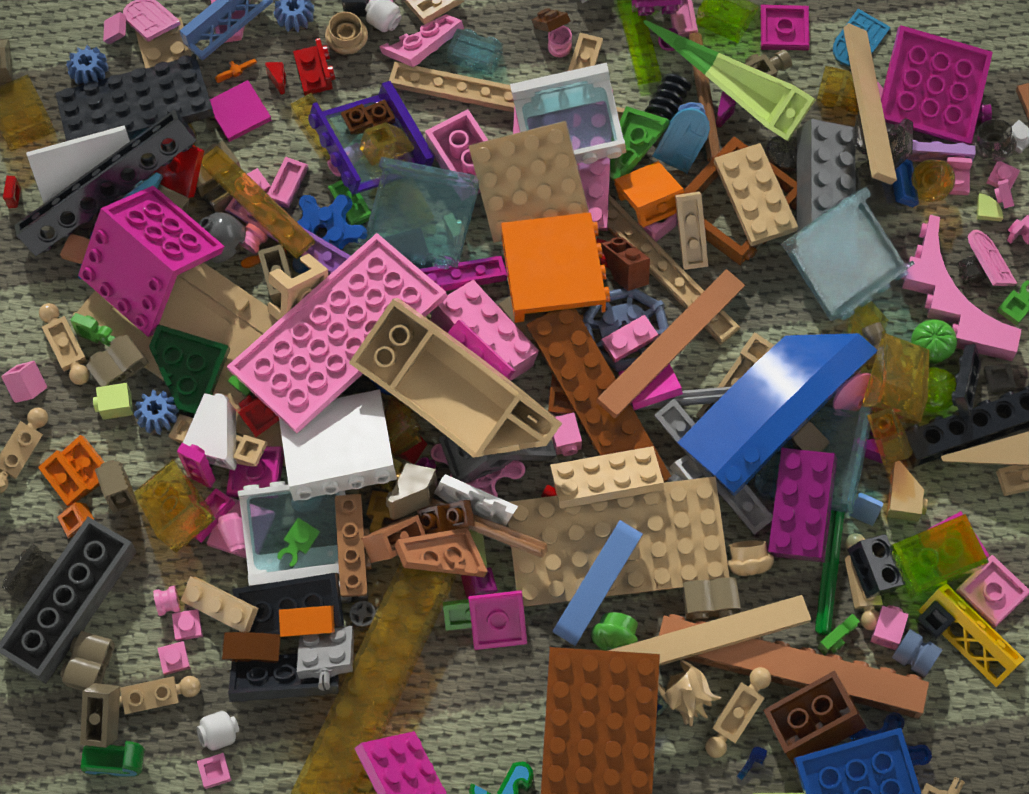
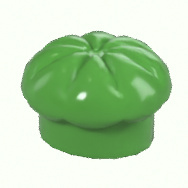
(936, 337)
(614, 631)

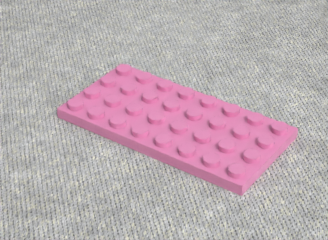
(307, 352)

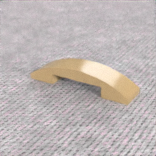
(750, 354)
(248, 448)

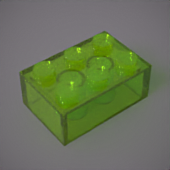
(939, 556)

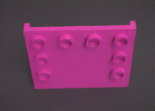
(139, 253)

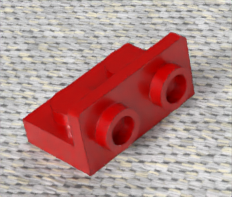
(313, 68)
(256, 415)

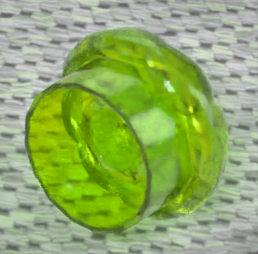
(940, 389)

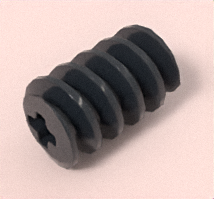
(669, 96)

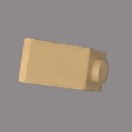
(905, 495)

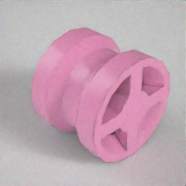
(253, 238)
(166, 600)

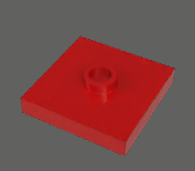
(183, 171)

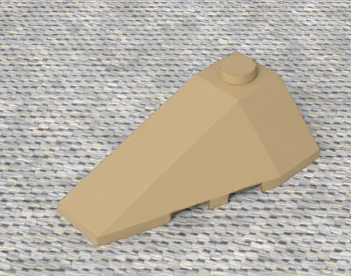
(1006, 451)

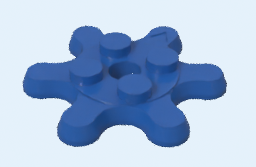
(331, 217)

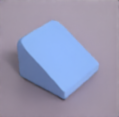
(866, 509)

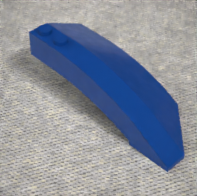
(773, 404)

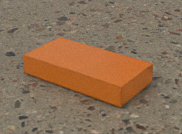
(306, 621)

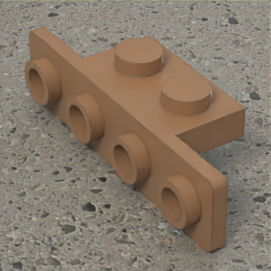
(351, 550)

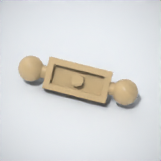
(64, 344)
(21, 444)
(870, 615)
(157, 693)
(738, 712)

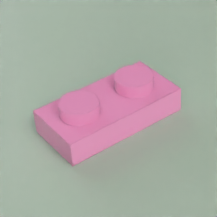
(629, 338)

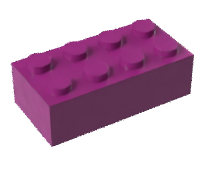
(803, 505)

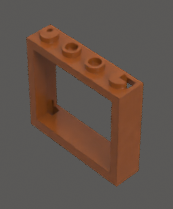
(714, 235)

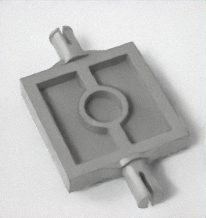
(326, 655)

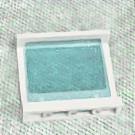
(583, 101)
(267, 519)

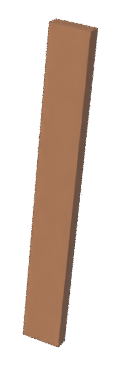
(670, 344)

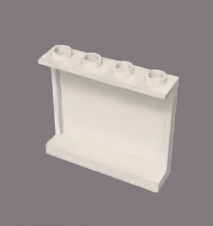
(339, 448)

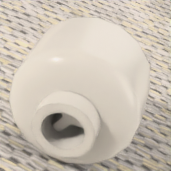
(383, 14)
(217, 730)

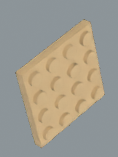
(528, 176)

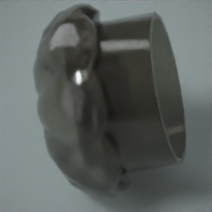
(994, 141)
(783, 154)

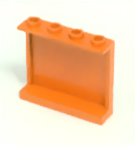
(553, 264)

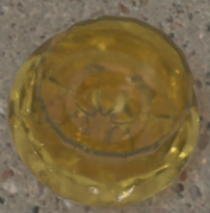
(933, 180)

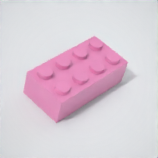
(489, 323)

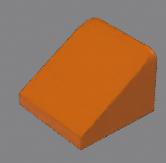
(73, 518)

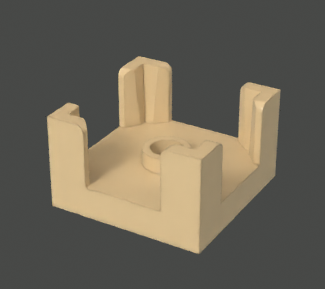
(295, 288)

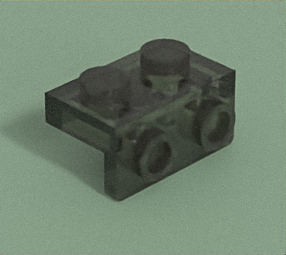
(28, 574)

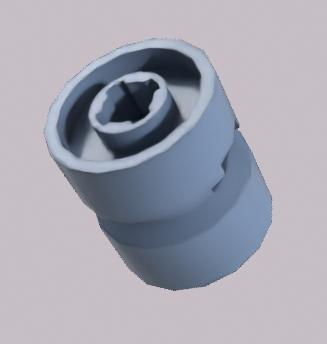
(917, 653)

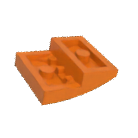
(73, 470)

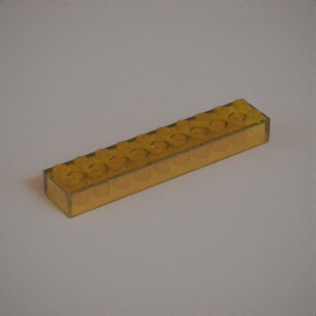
(377, 680)

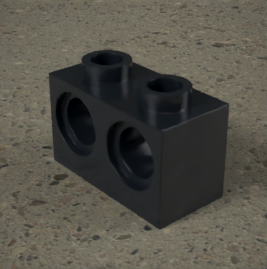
(874, 567)

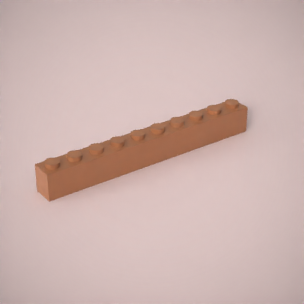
(802, 666)

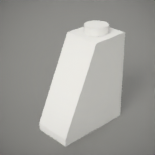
(215, 430)

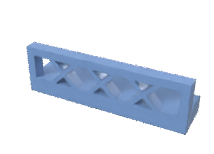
(214, 16)

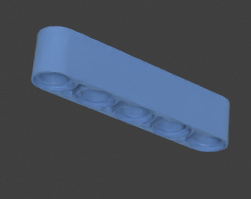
(597, 583)

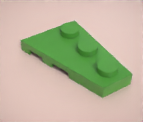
(640, 132)

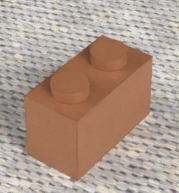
(381, 543)

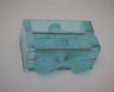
(475, 51)

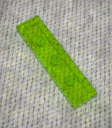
(639, 44)

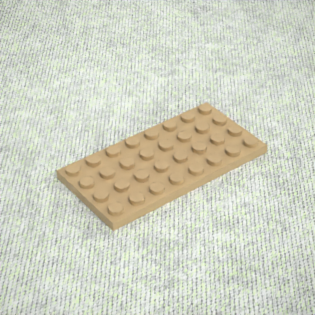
(677, 546)

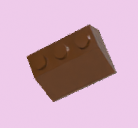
(814, 717)

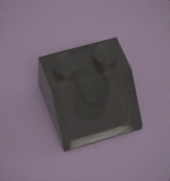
(882, 194)

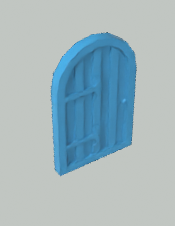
(875, 29)
(683, 139)

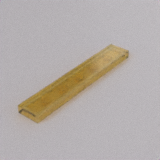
(257, 202)

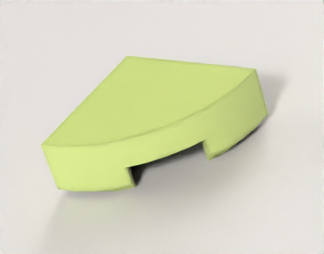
(988, 209)

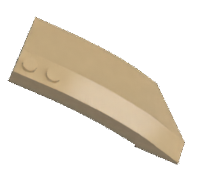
(451, 385)

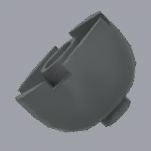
(226, 231)

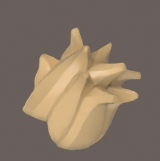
(688, 693)

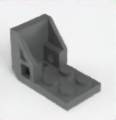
(466, 468)

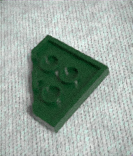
(188, 365)

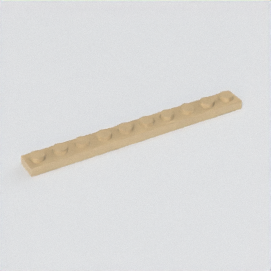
(456, 87)

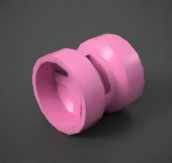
(560, 41)

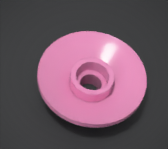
(852, 393)

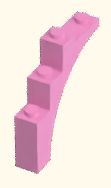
(951, 306)

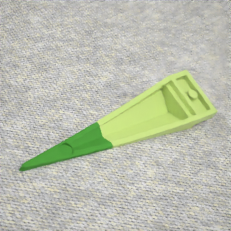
(765, 97)

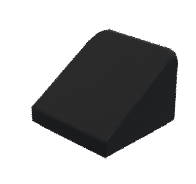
(935, 620)

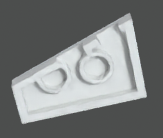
(482, 503)

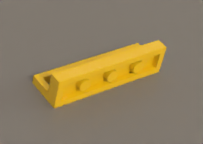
(980, 632)

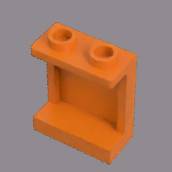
(649, 192)

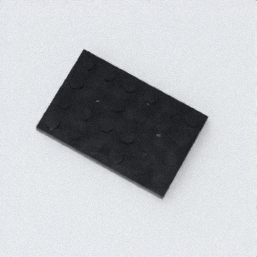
(136, 99)

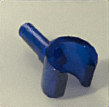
(758, 755)

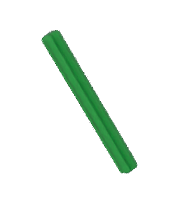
(829, 574)

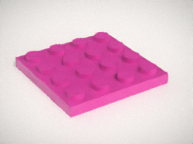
(935, 84)

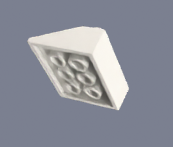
(66, 162)

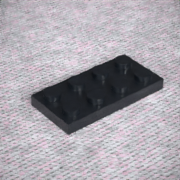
(290, 594)
(273, 681)

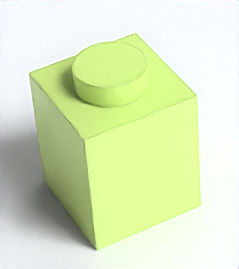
(113, 401)

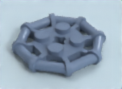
(624, 314)

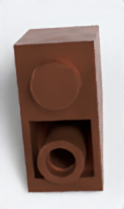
(626, 263)

